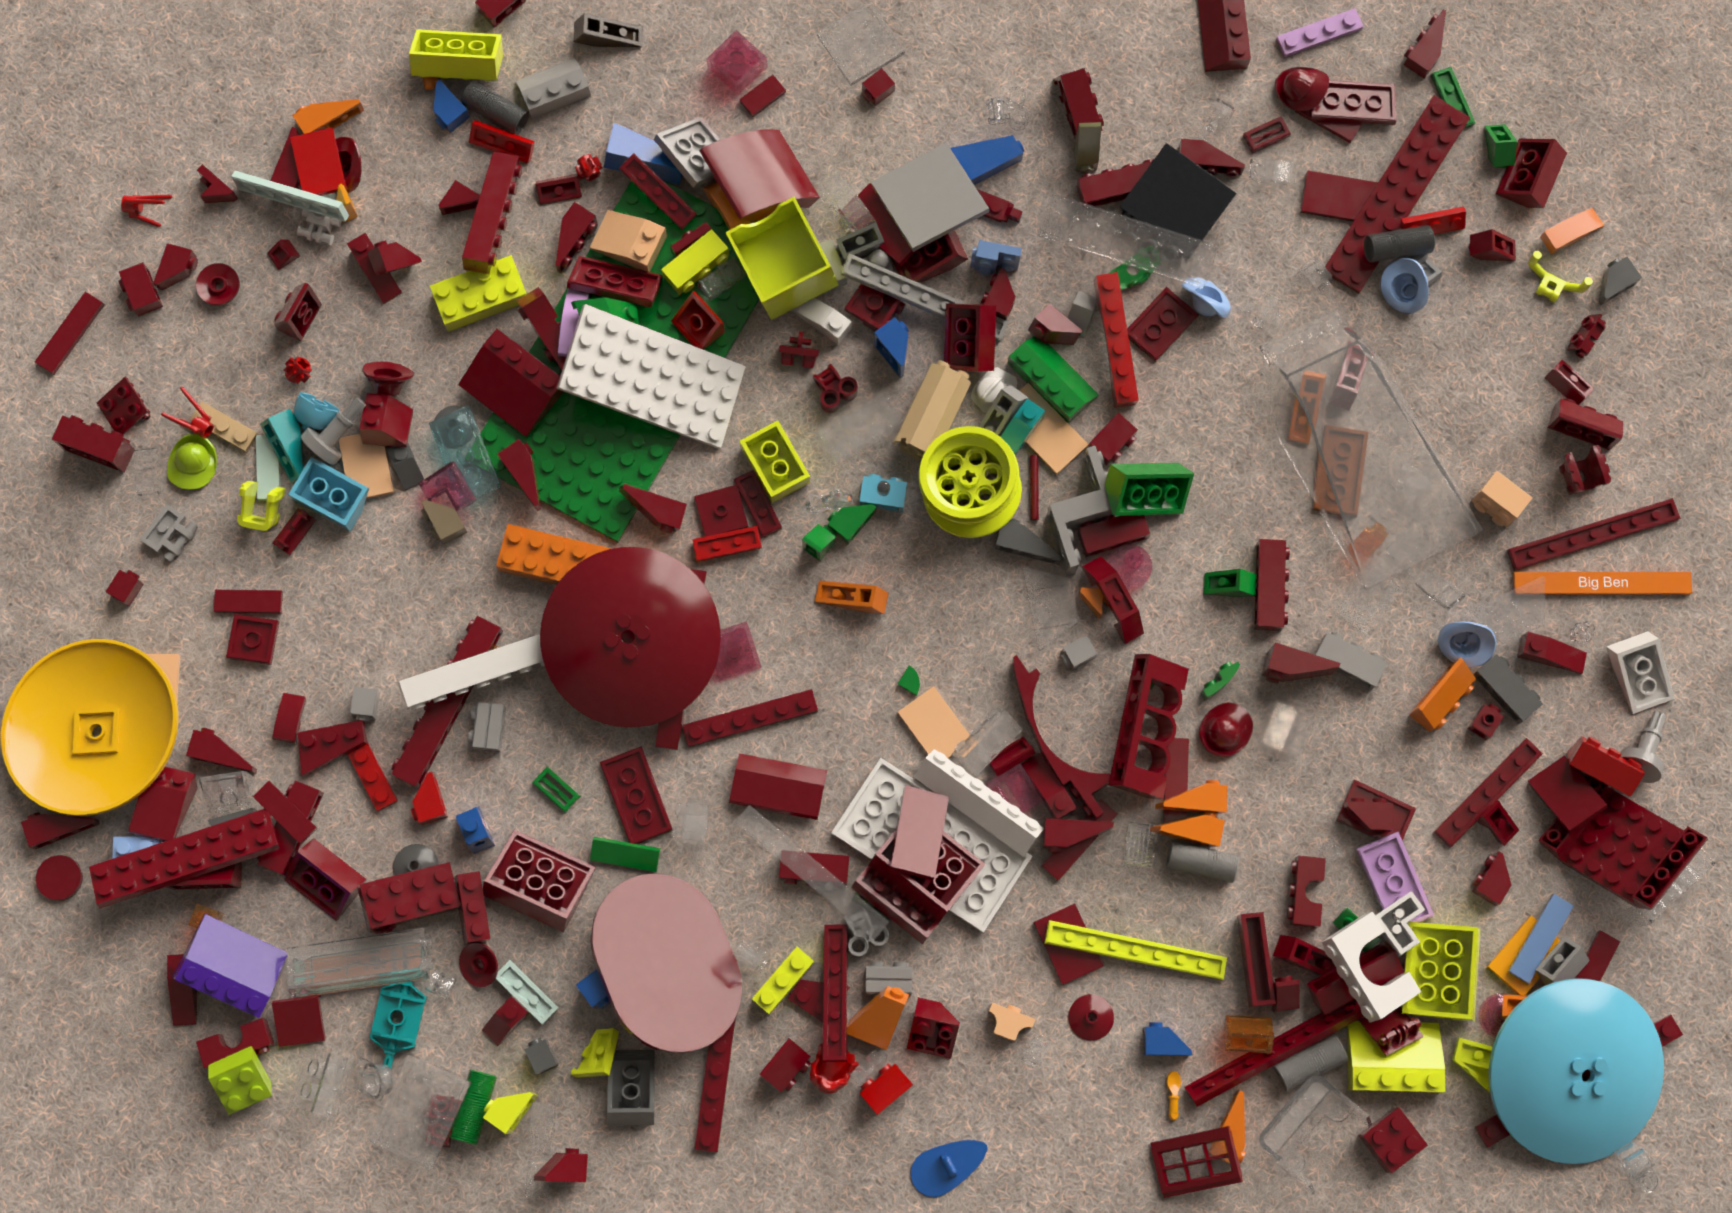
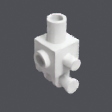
(320, 223)

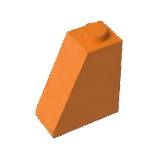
(878, 1018)

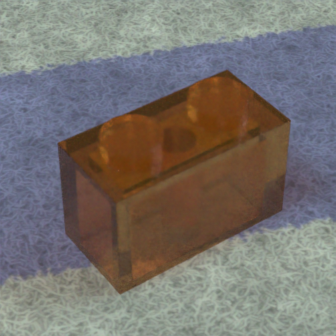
(1248, 1034)

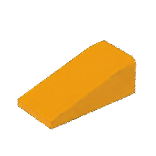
(343, 196)

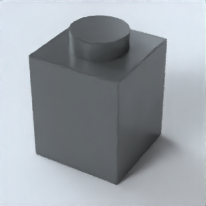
(541, 1056)

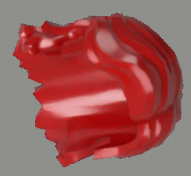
(831, 1076)

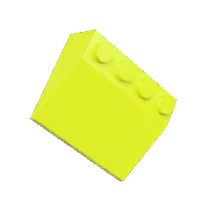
(1444, 971)
(1410, 1069)

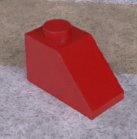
(428, 802)

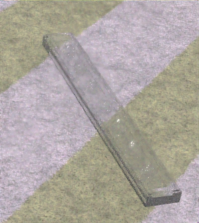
(811, 872)

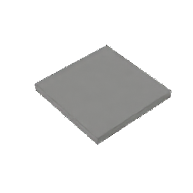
(930, 197)

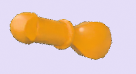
(1173, 1083)

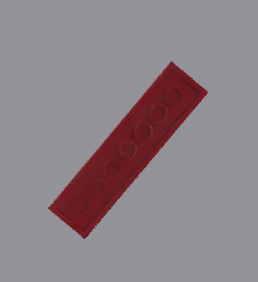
(183, 858)

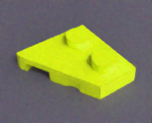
(598, 1054)
(1474, 1060)

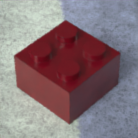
(1393, 1140)

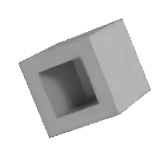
(1078, 653)
(364, 703)

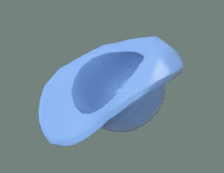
(1405, 285)
(1209, 300)
(1475, 642)

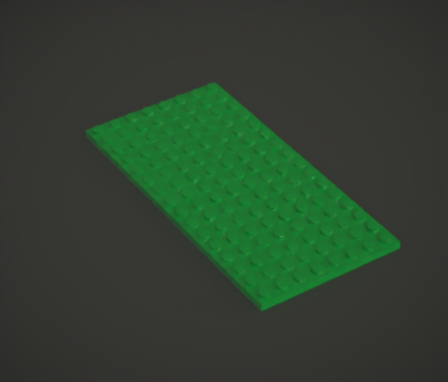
(592, 450)

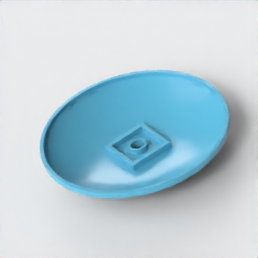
(1541, 1063)

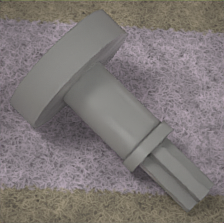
(324, 443)
(1646, 749)

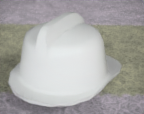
(989, 386)

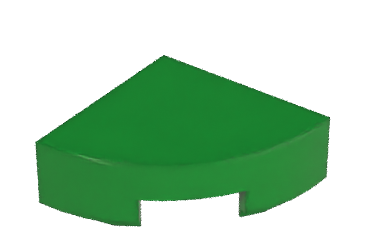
(910, 681)

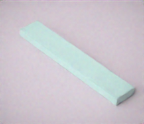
(290, 196)

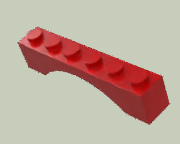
(1117, 340)

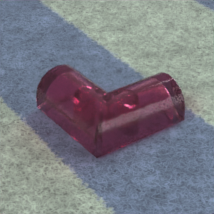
(448, 481)

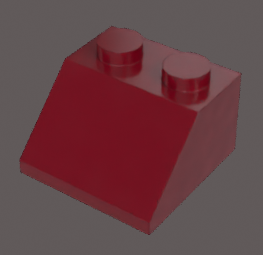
(385, 421)
(785, 1066)

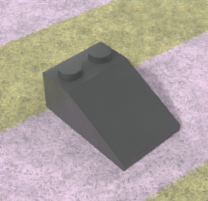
(631, 1088)

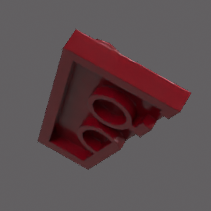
(325, 744)

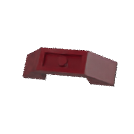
(1117, 597)

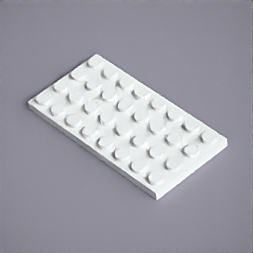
(651, 376)
(875, 816)

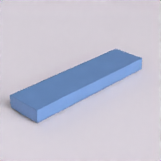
(1540, 938)

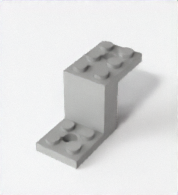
(1078, 510)

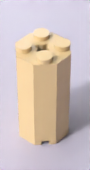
(932, 408)

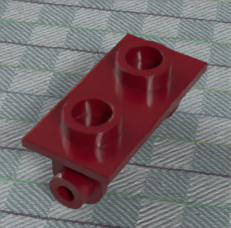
(1591, 327)
(294, 531)

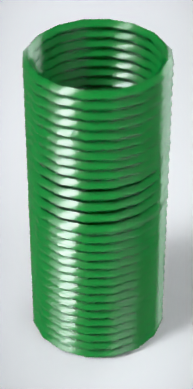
(470, 1118)

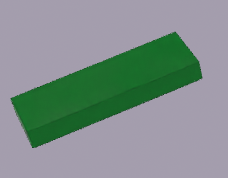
(1451, 93)
(625, 854)

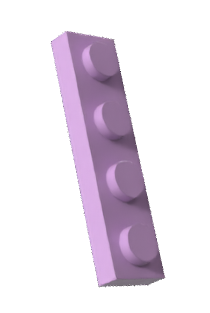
(1319, 32)

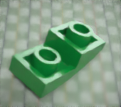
(1225, 674)

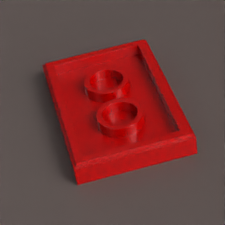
(318, 162)

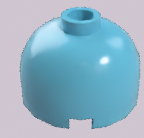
(313, 412)

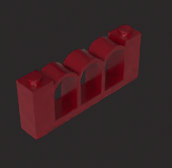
(1171, 679)

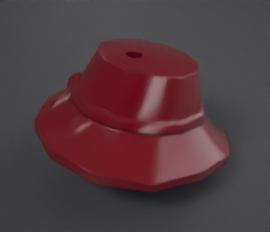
(387, 376)

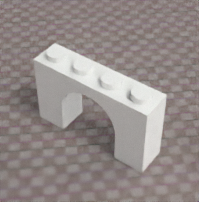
(1345, 949)

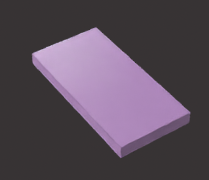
(1392, 873)

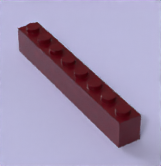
(440, 716)

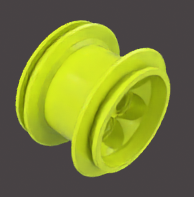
(962, 447)

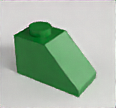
(1500, 145)
(850, 520)
(819, 541)
(1230, 583)

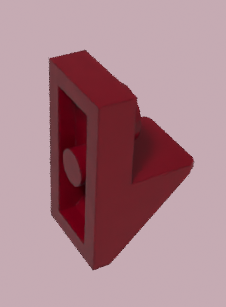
(216, 189)
(1499, 823)

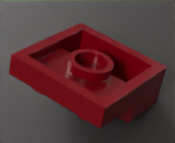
(873, 307)

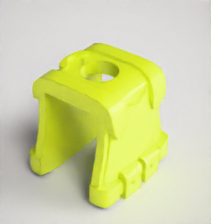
(247, 519)

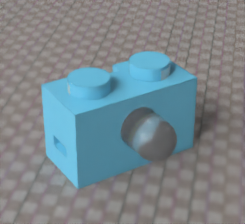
(883, 492)

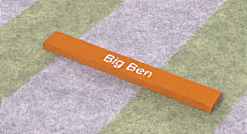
(1609, 583)

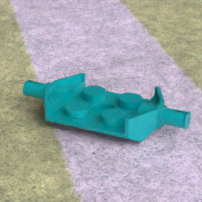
(400, 1036)

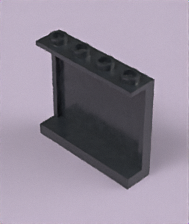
(1177, 195)

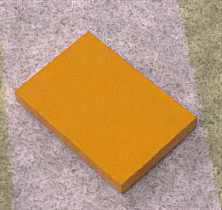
(1502, 961)

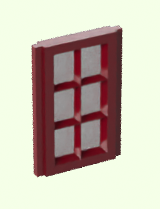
(1196, 1162)

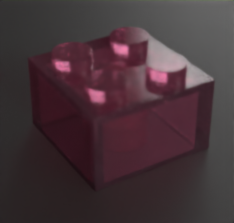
(737, 62)

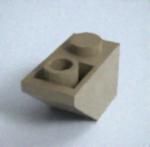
(445, 521)

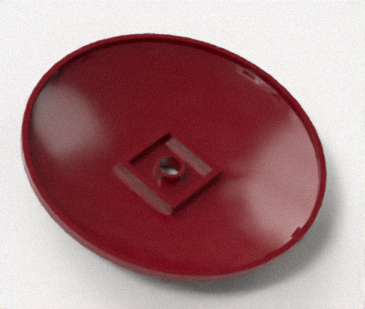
(672, 645)

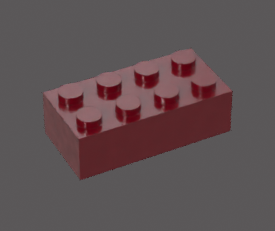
(408, 896)

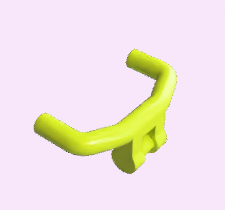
(1554, 281)

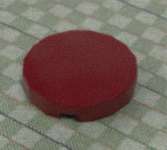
(59, 877)

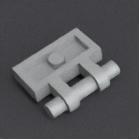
(163, 529)

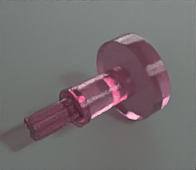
(1132, 565)

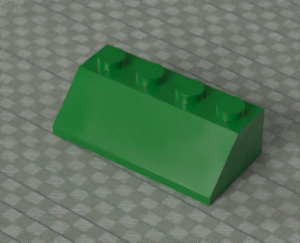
(1052, 378)
(1148, 488)

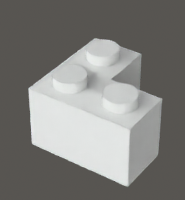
(1395, 920)

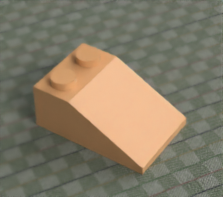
(629, 240)

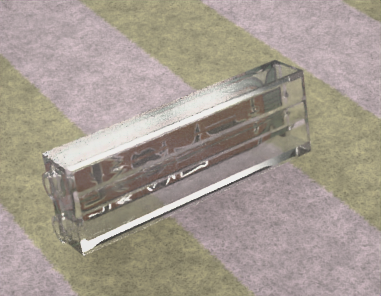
(359, 962)

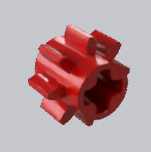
(588, 167)
(297, 370)

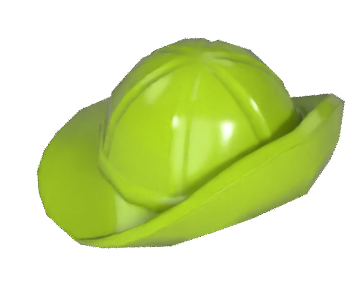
(192, 462)

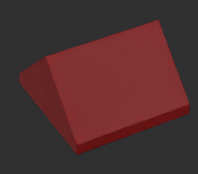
(698, 322)

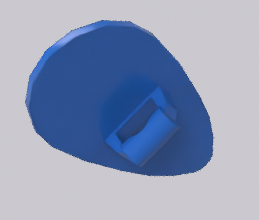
(946, 1166)

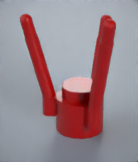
(134, 204)
(199, 425)

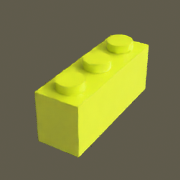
(695, 262)
(783, 980)

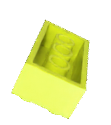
(456, 55)
(478, 295)

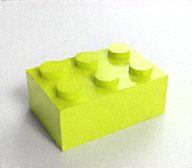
(775, 461)

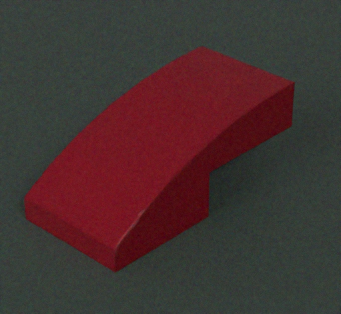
(288, 718)

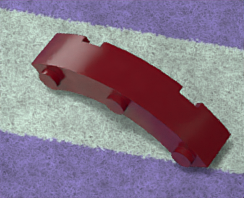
(542, 317)

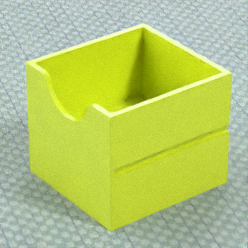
(783, 259)

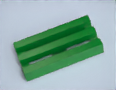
(570, 802)

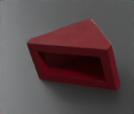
(458, 199)

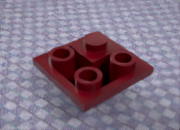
(933, 1029)

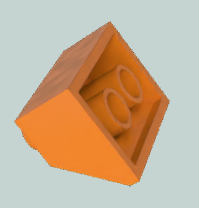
(1444, 696)

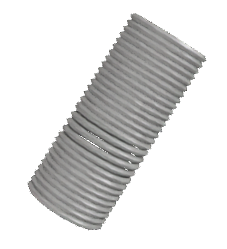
(1198, 861)
(1301, 1066)

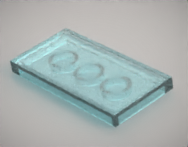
(462, 443)

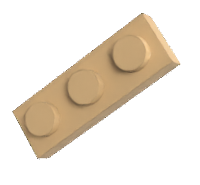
(228, 428)

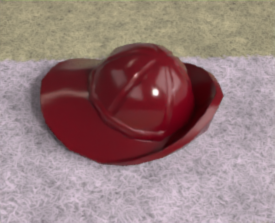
(1301, 87)
(350, 162)
(1226, 729)

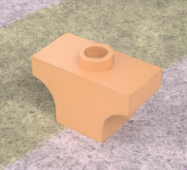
(1009, 1021)

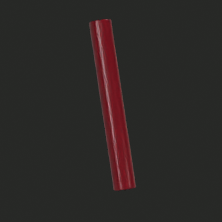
(1034, 488)

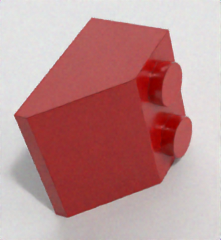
(885, 1088)

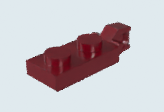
(1000, 209)

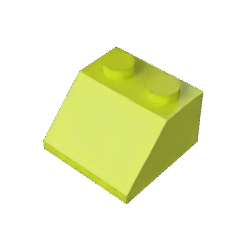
(508, 1111)

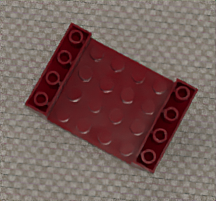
(1625, 849)

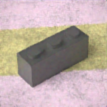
(1508, 688)

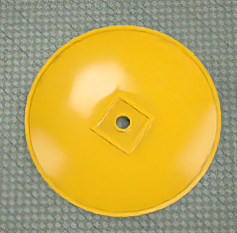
(52, 721)

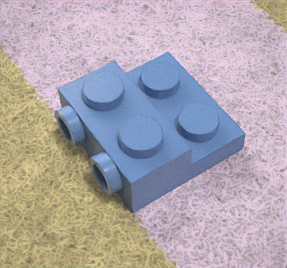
(990, 255)

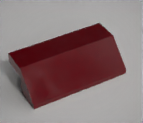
(778, 786)

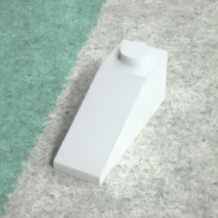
(824, 319)

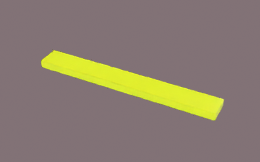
(1135, 950)

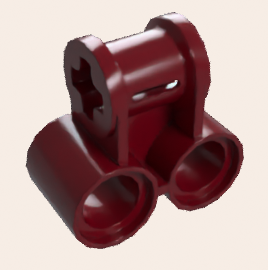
(831, 386)

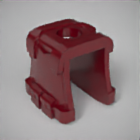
(1592, 467)

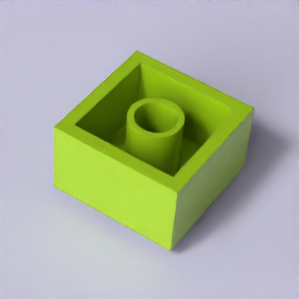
(239, 1080)

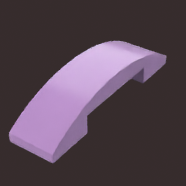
(569, 320)

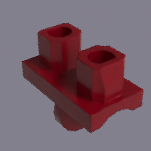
(789, 352)

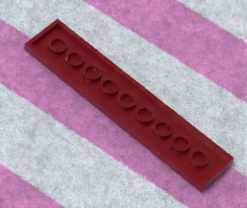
(1397, 189)

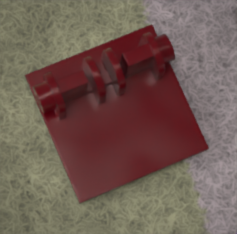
(123, 406)
(1393, 1031)

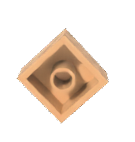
(1501, 499)

